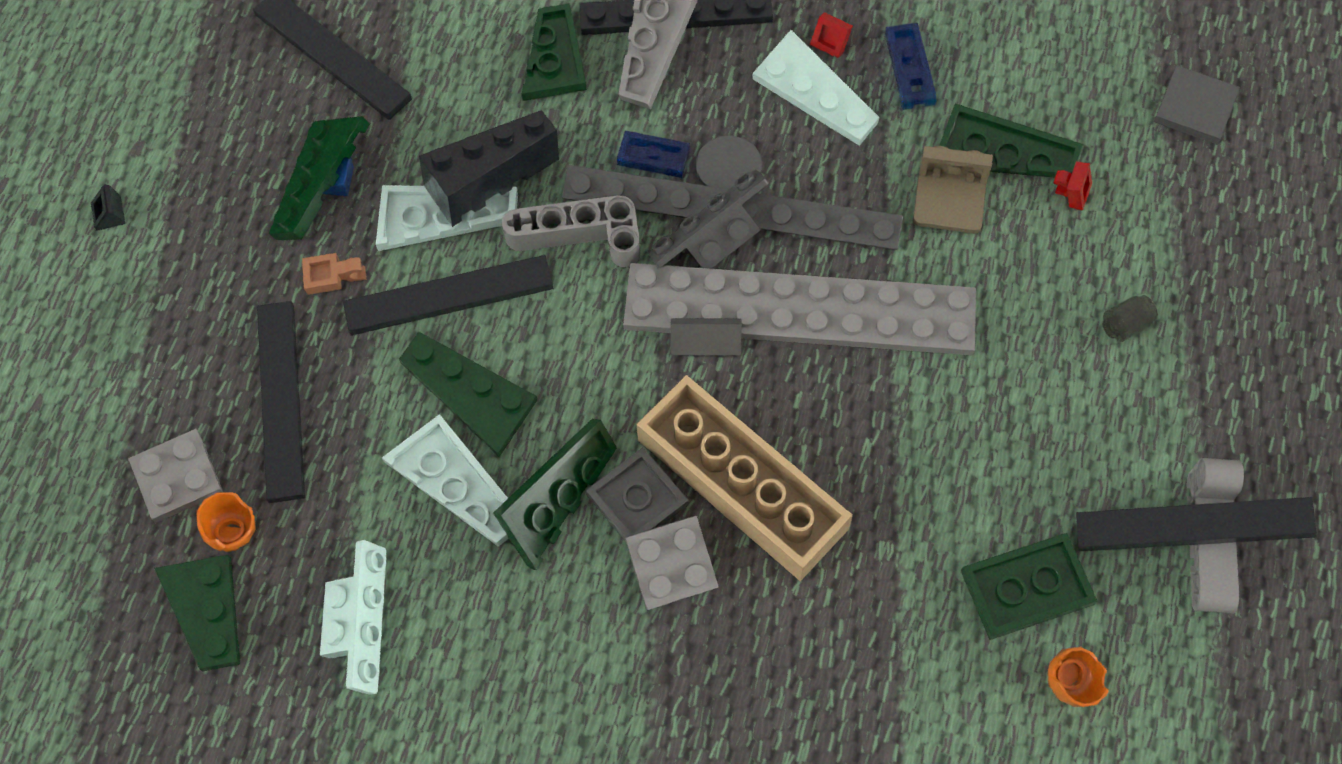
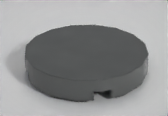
(725, 160)

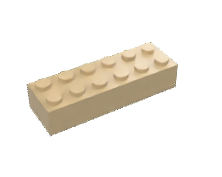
(743, 477)

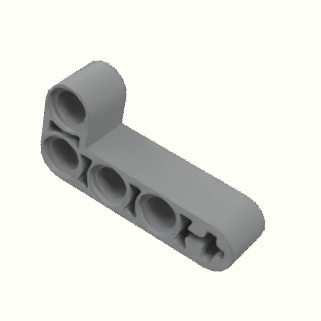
(571, 231)
(1215, 565)

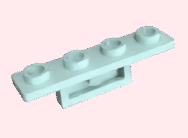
(355, 618)

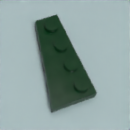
(1013, 145)
(315, 173)
(476, 395)
(544, 501)

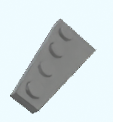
(652, 44)

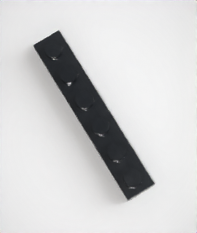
(618, 15)

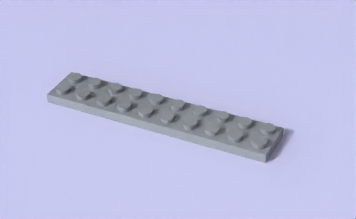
(806, 308)

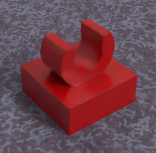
(831, 35)
(1075, 184)

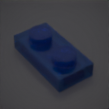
(653, 154)

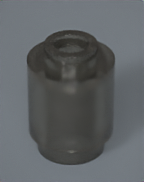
(1129, 317)

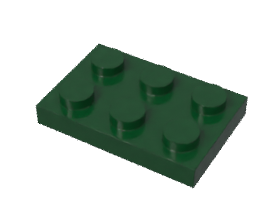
(1028, 586)

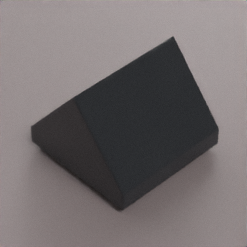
(107, 208)

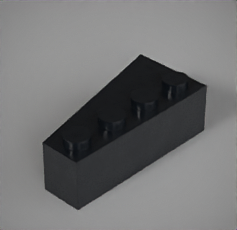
(488, 163)

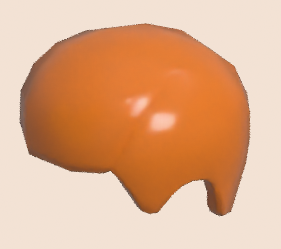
(219, 512)
(1079, 665)

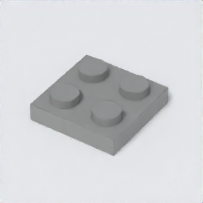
(175, 475)
(671, 562)

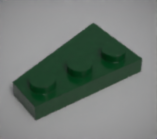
(555, 56)
(205, 608)

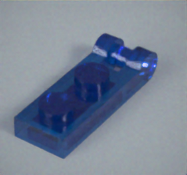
(910, 65)

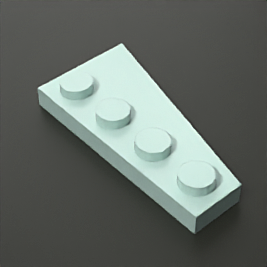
(812, 86)
(412, 216)
(451, 475)

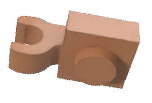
(326, 271)

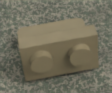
(951, 189)

